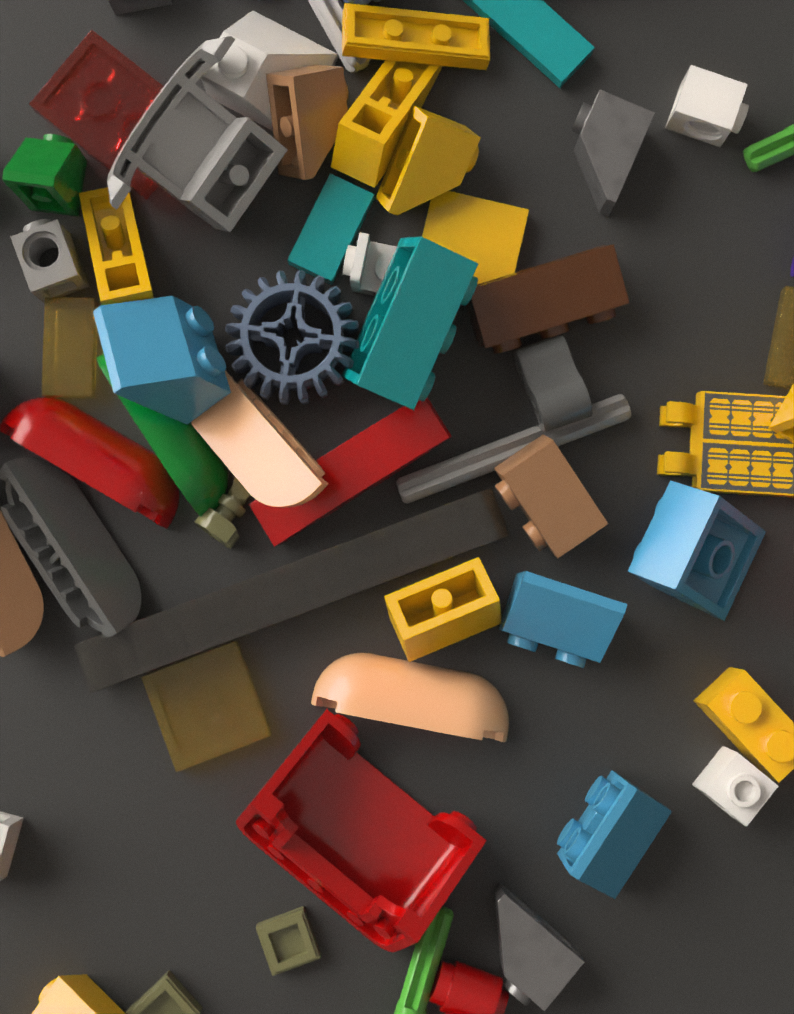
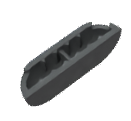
(70, 546)

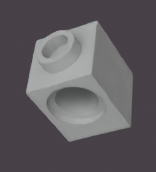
(61, 277)

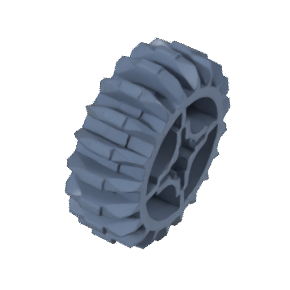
(271, 334)

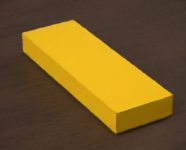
(415, 36)

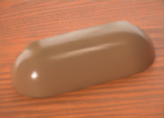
(19, 595)

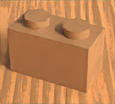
(550, 497)

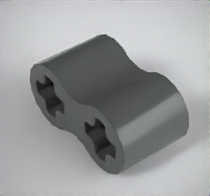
(552, 383)

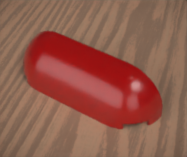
(95, 455)

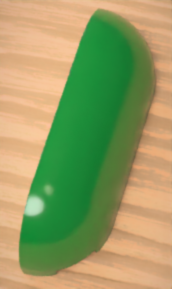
(183, 453)

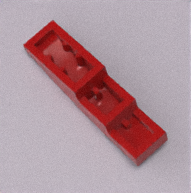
(358, 467)

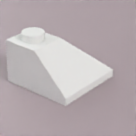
(259, 49)

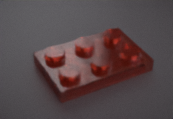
(99, 102)

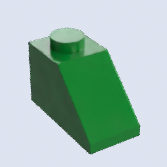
(47, 174)

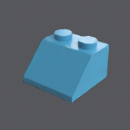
(163, 356)
(697, 549)
(560, 617)

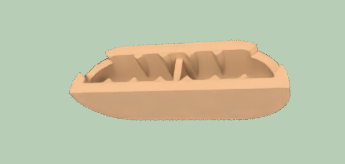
(260, 449)
(413, 696)

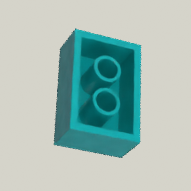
(411, 320)

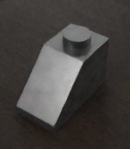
(609, 144)
(532, 952)

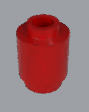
(468, 990)

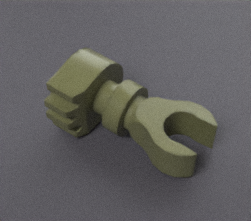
(218, 522)

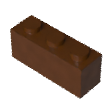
(547, 298)

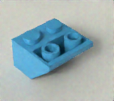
(611, 834)

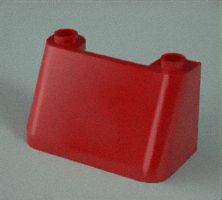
(359, 837)

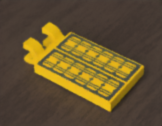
(730, 445)

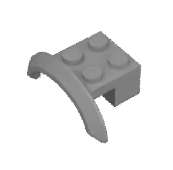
(197, 147)

